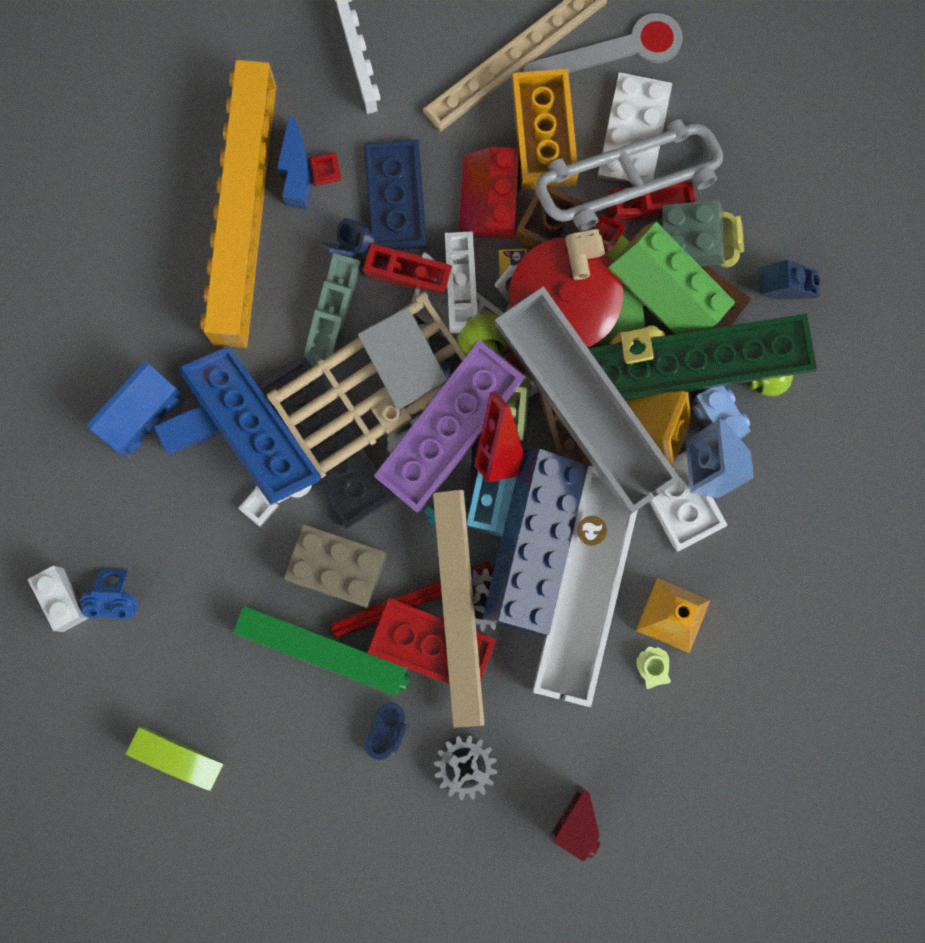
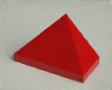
(610, 231)

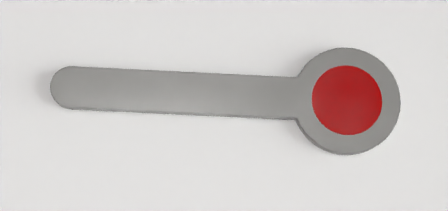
(653, 39)

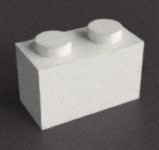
(57, 598)

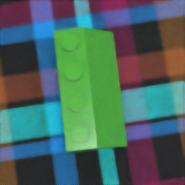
(670, 282)

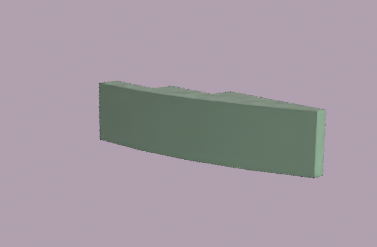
(332, 308)

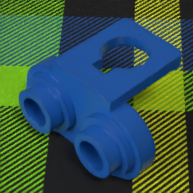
(108, 601)

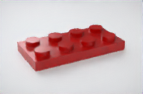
(418, 641)

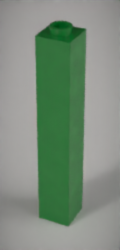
(321, 651)

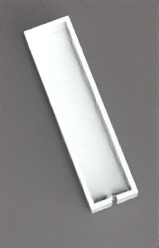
(585, 600)

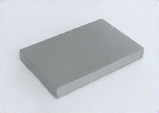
(403, 358)

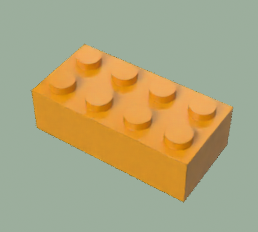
(543, 124)

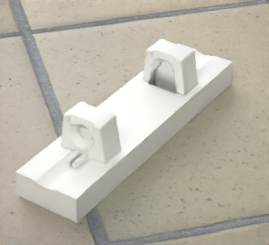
(462, 279)

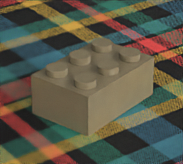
(335, 566)

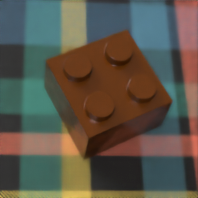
(539, 226)

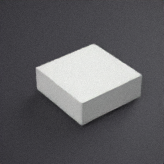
(257, 507)

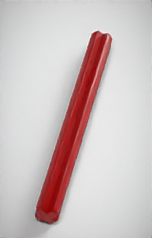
(413, 599)

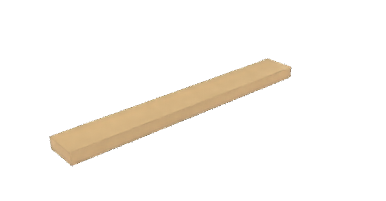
(509, 60)
(458, 609)

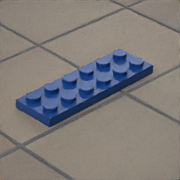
(250, 425)

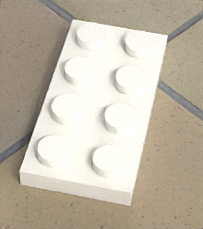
(635, 114)

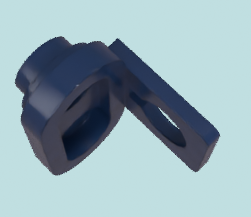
(352, 237)
(386, 731)

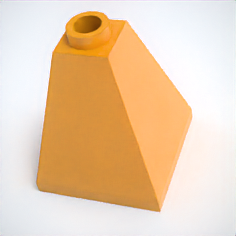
(665, 420)
(661, 616)

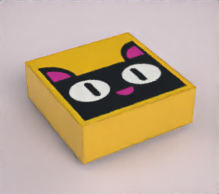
(510, 257)

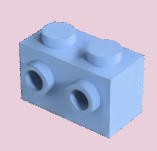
(719, 404)

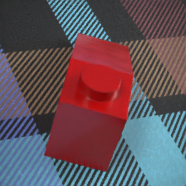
(406, 270)
(499, 444)

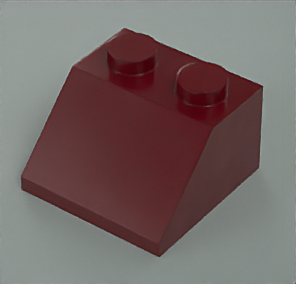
(577, 827)

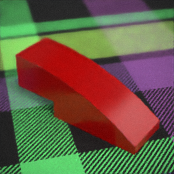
(651, 204)

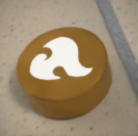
(592, 530)

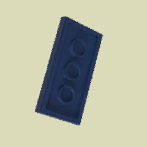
(395, 194)

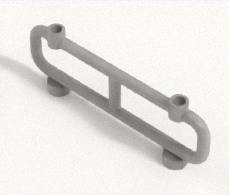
(584, 214)

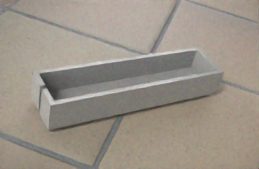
(586, 401)

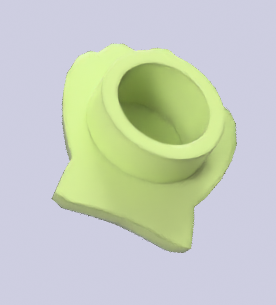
(654, 666)

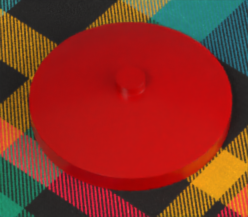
(587, 304)

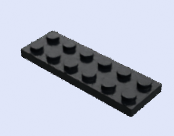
(351, 483)

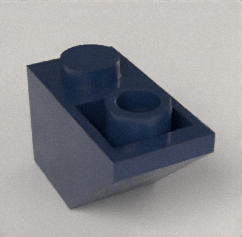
(789, 281)

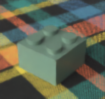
(697, 229)

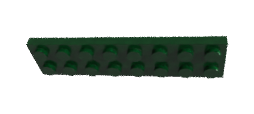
(712, 357)

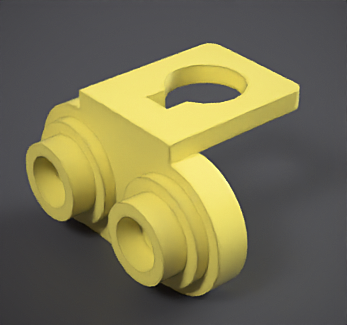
(732, 239)
(644, 336)

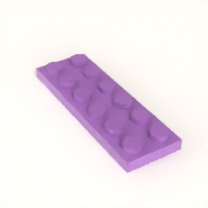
(447, 426)

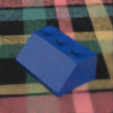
(135, 410)

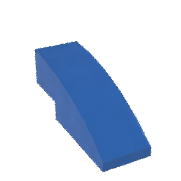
(294, 167)
(186, 430)

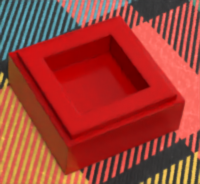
(325, 169)

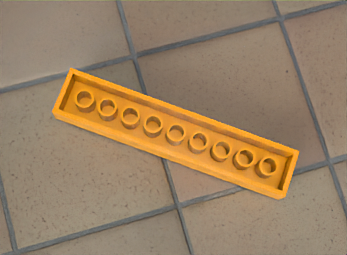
(240, 204)

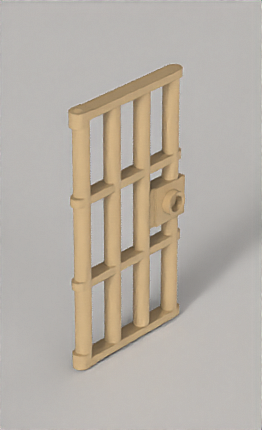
(379, 402)

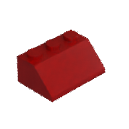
(489, 193)

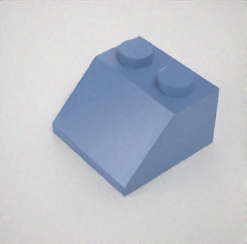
(717, 461)

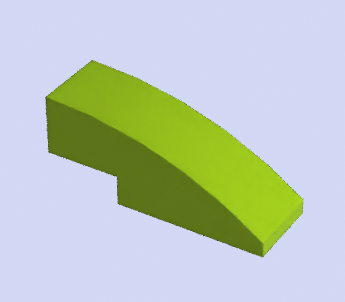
(174, 758)

